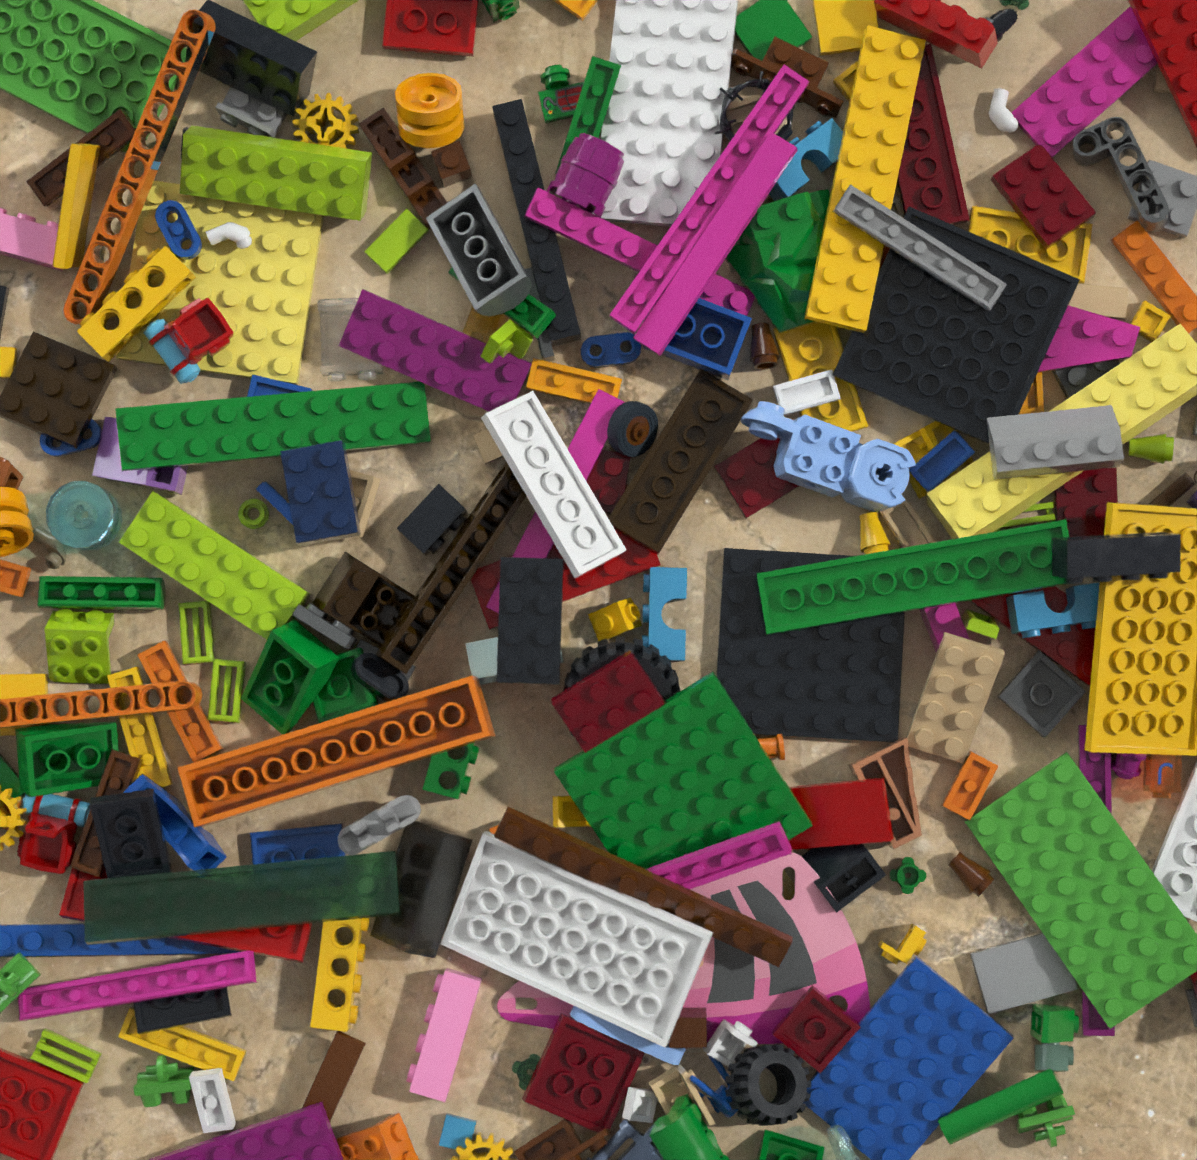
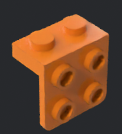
(380, 1142)

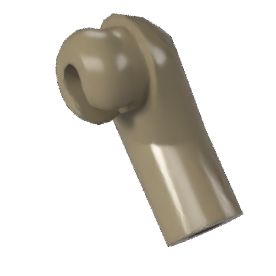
(57, 554)

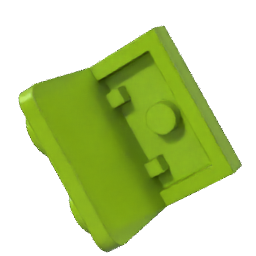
(78, 646)

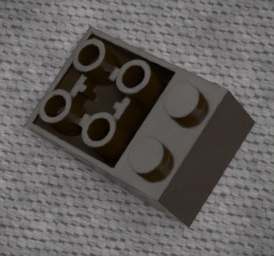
(362, 599)

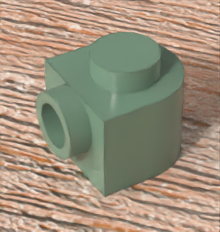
(1053, 1056)

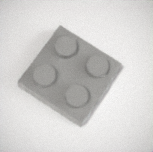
(1180, 194)

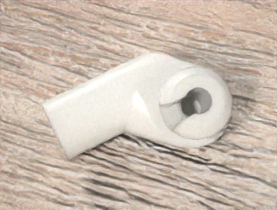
(1000, 114)

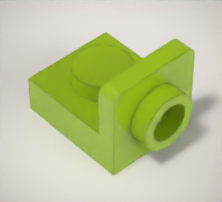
(507, 339)

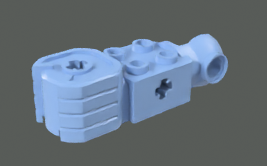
(833, 459)

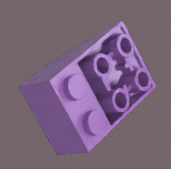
(108, 465)

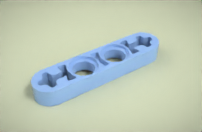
(669, 1055)

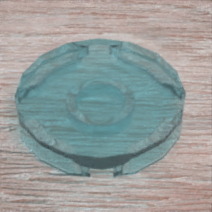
(841, 1143)

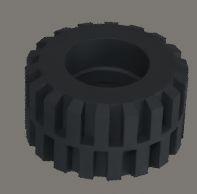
(790, 1082)

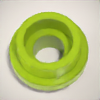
(246, 507)

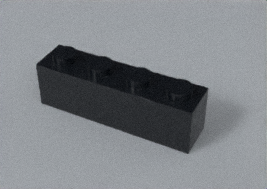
(1116, 555)

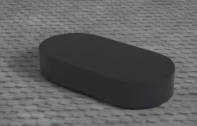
(379, 677)

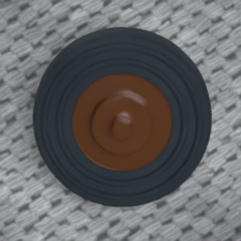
(632, 428)

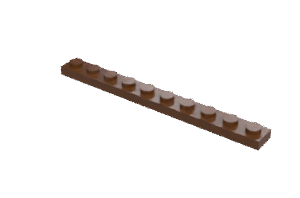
(642, 884)

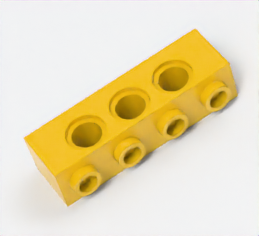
(132, 321)
(324, 1012)

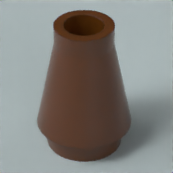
(763, 348)
(971, 874)

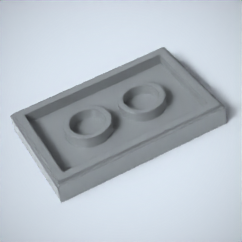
(1020, 973)

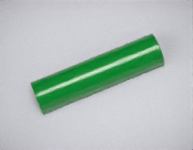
(101, 592)
(1000, 1106)

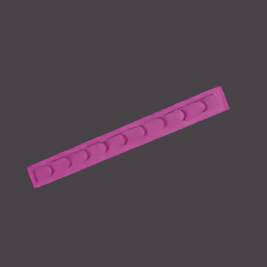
(708, 199)

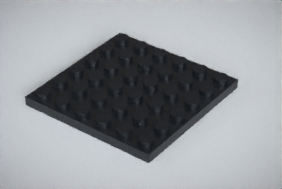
(945, 351)
(808, 680)

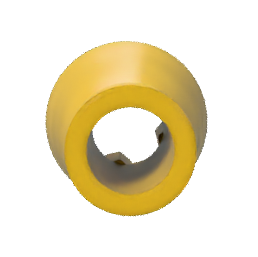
(872, 534)

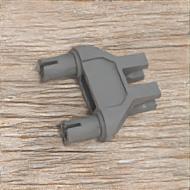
(379, 824)

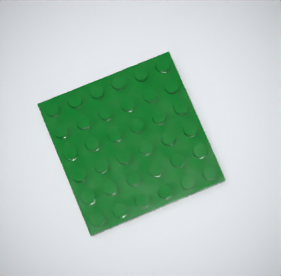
(680, 780)

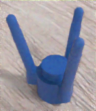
(718, 1098)

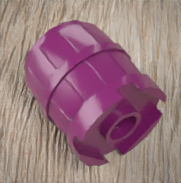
(588, 173)

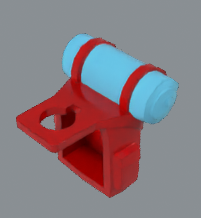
(189, 338)
(50, 831)

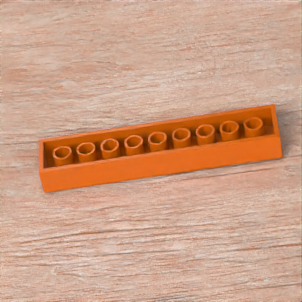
(336, 751)

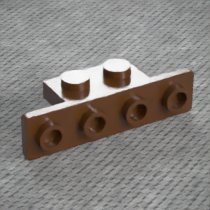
(798, 60)
(561, 1143)

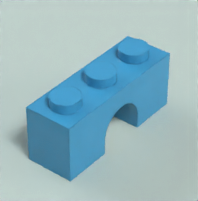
(819, 146)
(663, 586)
(1030, 613)

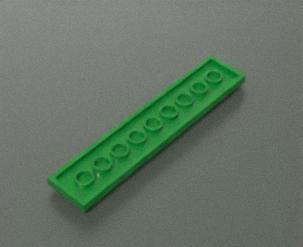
(270, 424)
(910, 578)

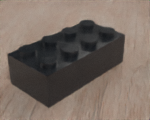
(256, 59)
(530, 620)

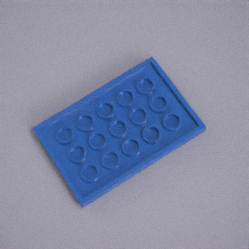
(906, 1064)

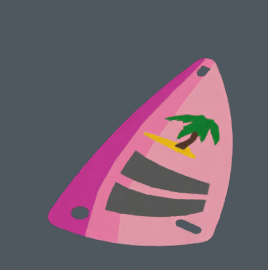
(741, 985)

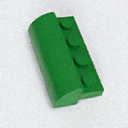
(684, 1134)

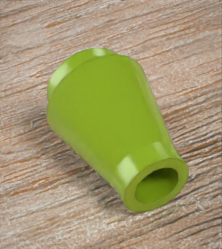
(1152, 448)

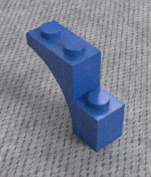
(193, 845)

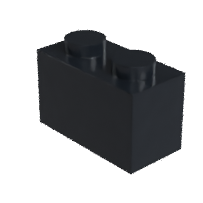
(433, 520)

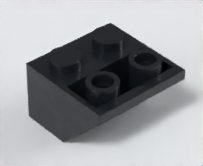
(845, 871)

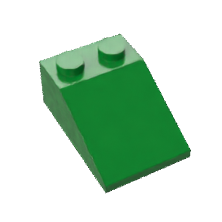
(288, 675)
(63, 756)

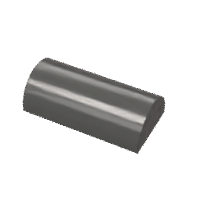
(480, 253)

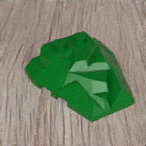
(780, 255)

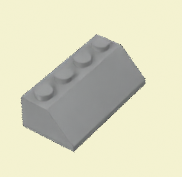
(1054, 442)

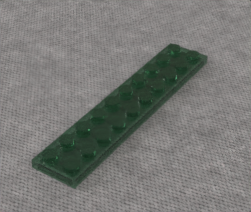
(241, 897)

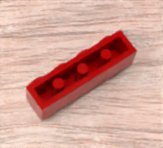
(942, 26)

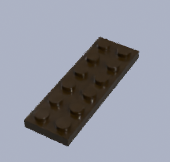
(679, 461)

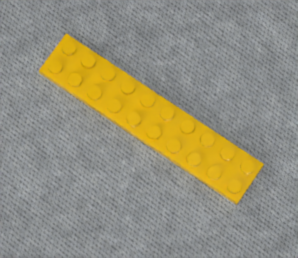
(870, 162)

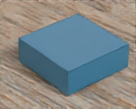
(456, 1130)

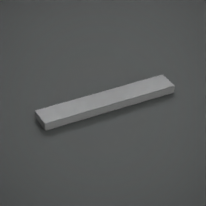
(919, 247)

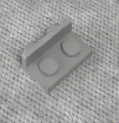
(251, 113)

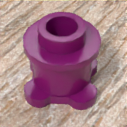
(1127, 765)

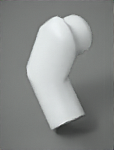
(232, 232)

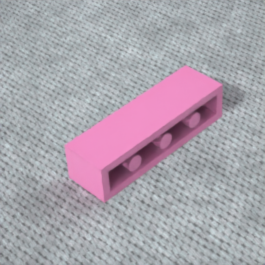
(28, 240)
(445, 1034)

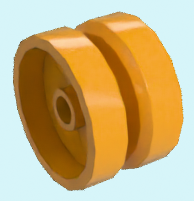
(429, 110)
(15, 526)

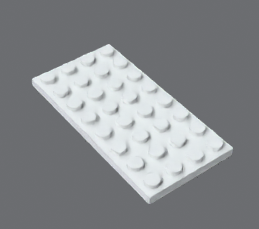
(666, 103)
(576, 939)

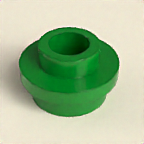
(555, 77)

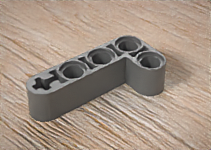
(1128, 175)

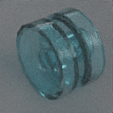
(66, 511)

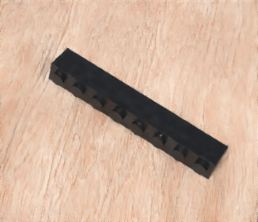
(540, 241)

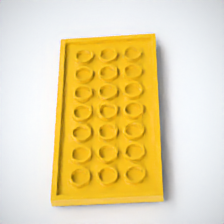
(1146, 646)

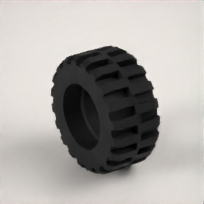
(656, 666)

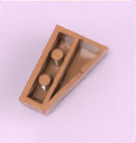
(894, 765)

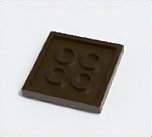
(55, 389)

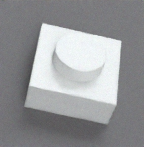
(639, 1105)

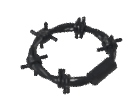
(731, 94)

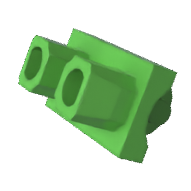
(15, 978)
(163, 1079)
(1057, 1113)

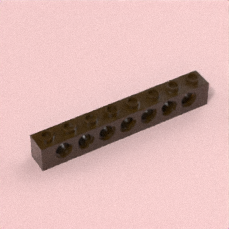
(453, 571)

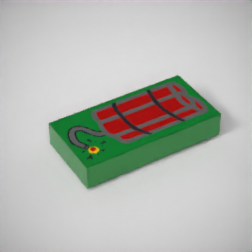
(559, 102)

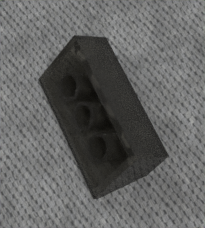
(428, 878)

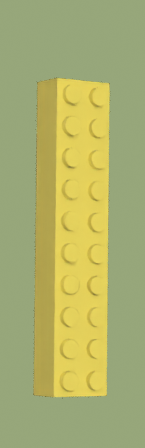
(1140, 394)

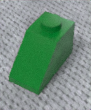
(1053, 1023)

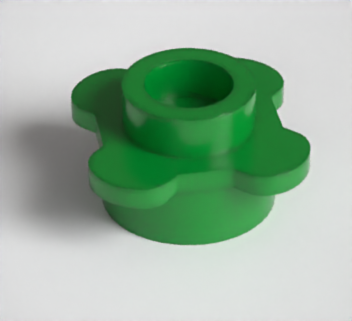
(907, 884)

